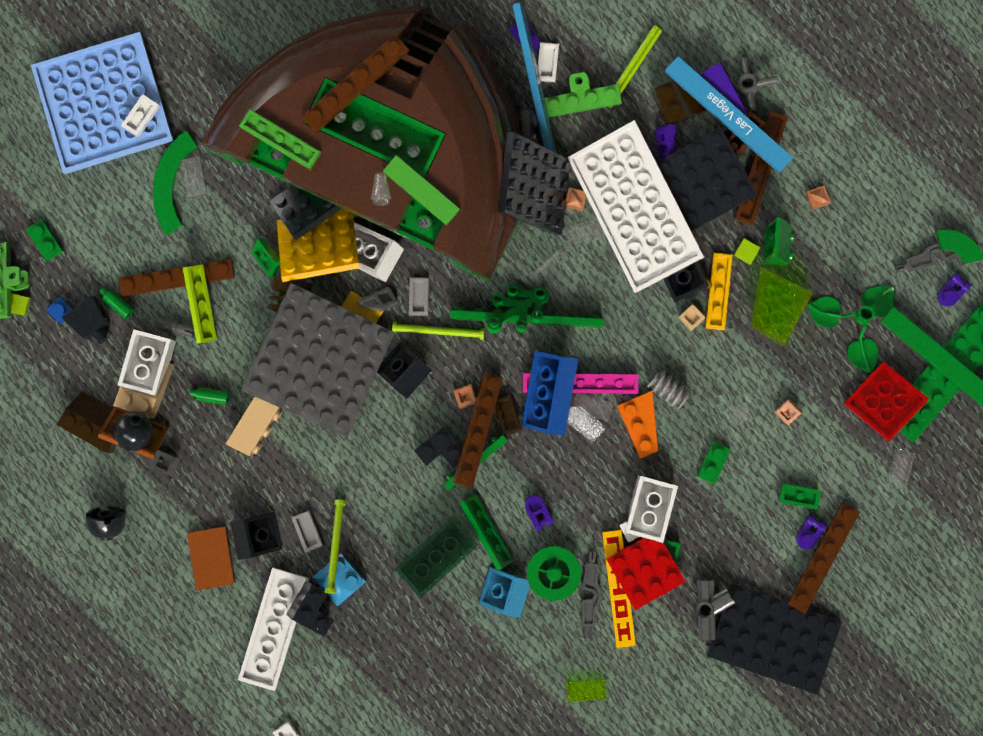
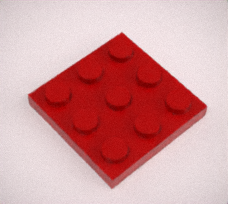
(886, 402)
(645, 571)

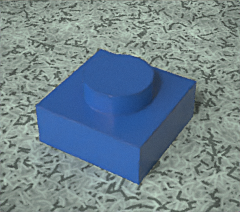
(59, 309)

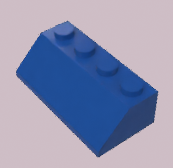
(549, 392)

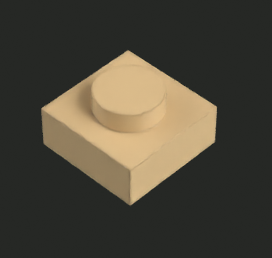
(691, 317)

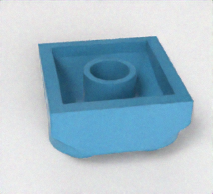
(347, 579)

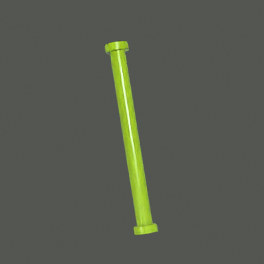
(438, 330)
(335, 546)

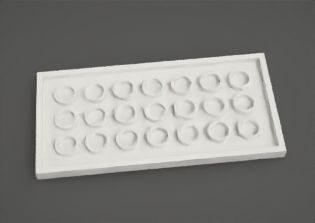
(635, 207)

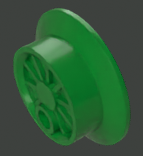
(553, 573)

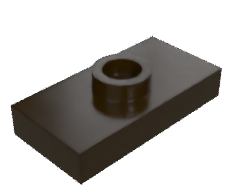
(508, 415)

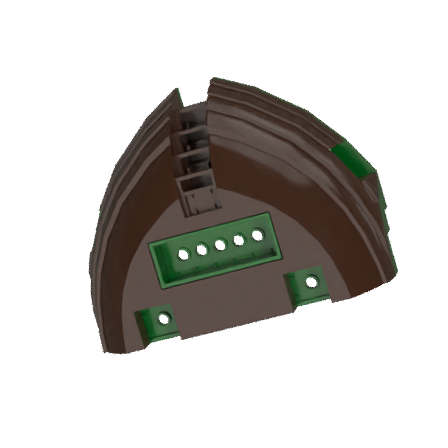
(434, 98)

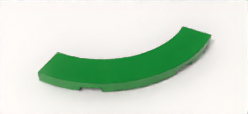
(165, 180)

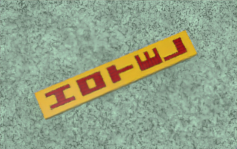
(619, 601)

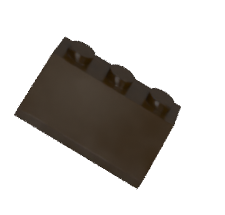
(85, 419)

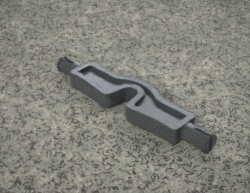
(926, 258)
(589, 605)

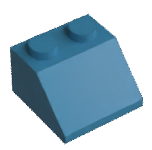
(504, 592)

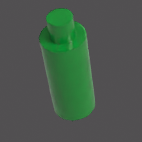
(117, 303)
(211, 395)

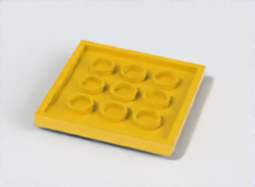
(321, 251)

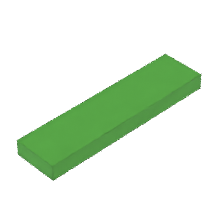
(280, 139)
(421, 190)

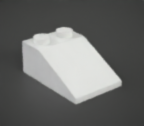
(376, 253)
(146, 362)
(650, 508)

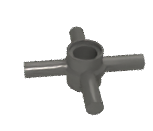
(746, 78)

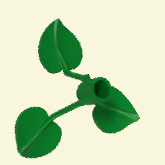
(875, 302)

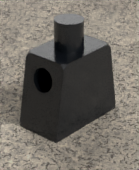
(88, 320)

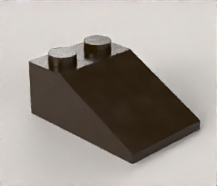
(676, 103)

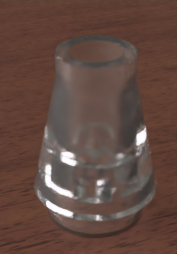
(380, 190)

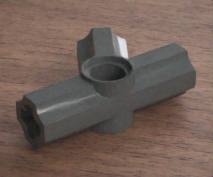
(716, 602)

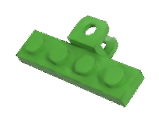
(582, 97)
(9, 280)

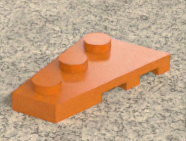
(640, 423)

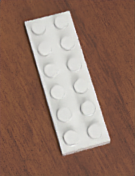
(272, 631)

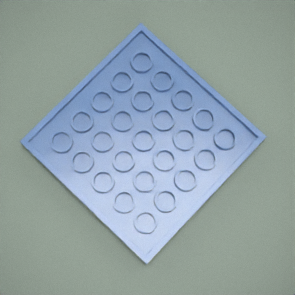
(91, 96)

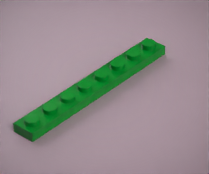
(554, 319)

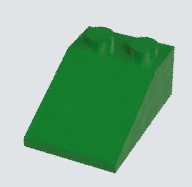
(777, 242)

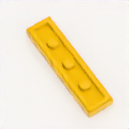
(719, 291)

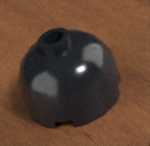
(133, 431)
(105, 523)

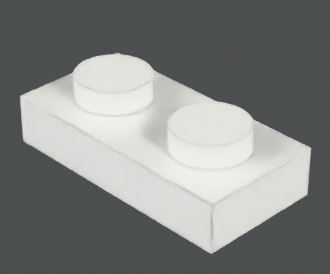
(140, 115)

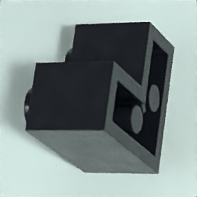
(440, 443)
(306, 609)

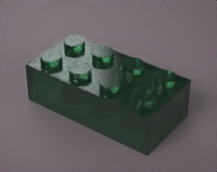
(436, 556)

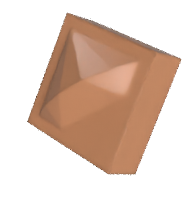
(818, 197)
(575, 199)
(465, 396)
(788, 411)

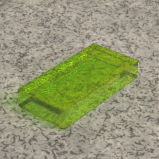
(585, 690)

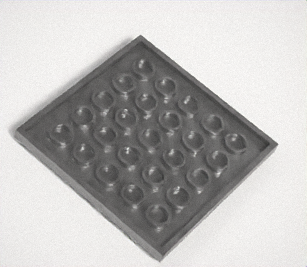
(318, 360)

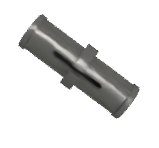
(175, 327)

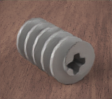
(669, 388)

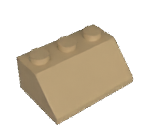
(254, 426)

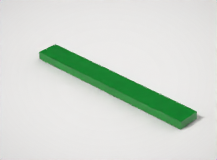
(934, 354)

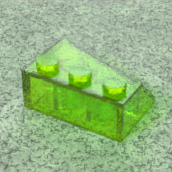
(777, 306)

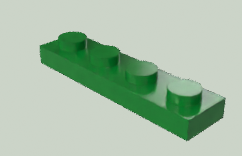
(495, 443)
(486, 532)

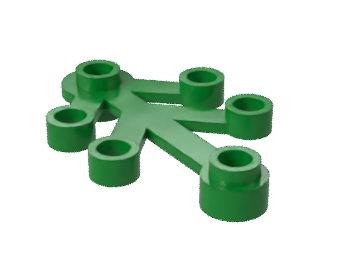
(518, 307)

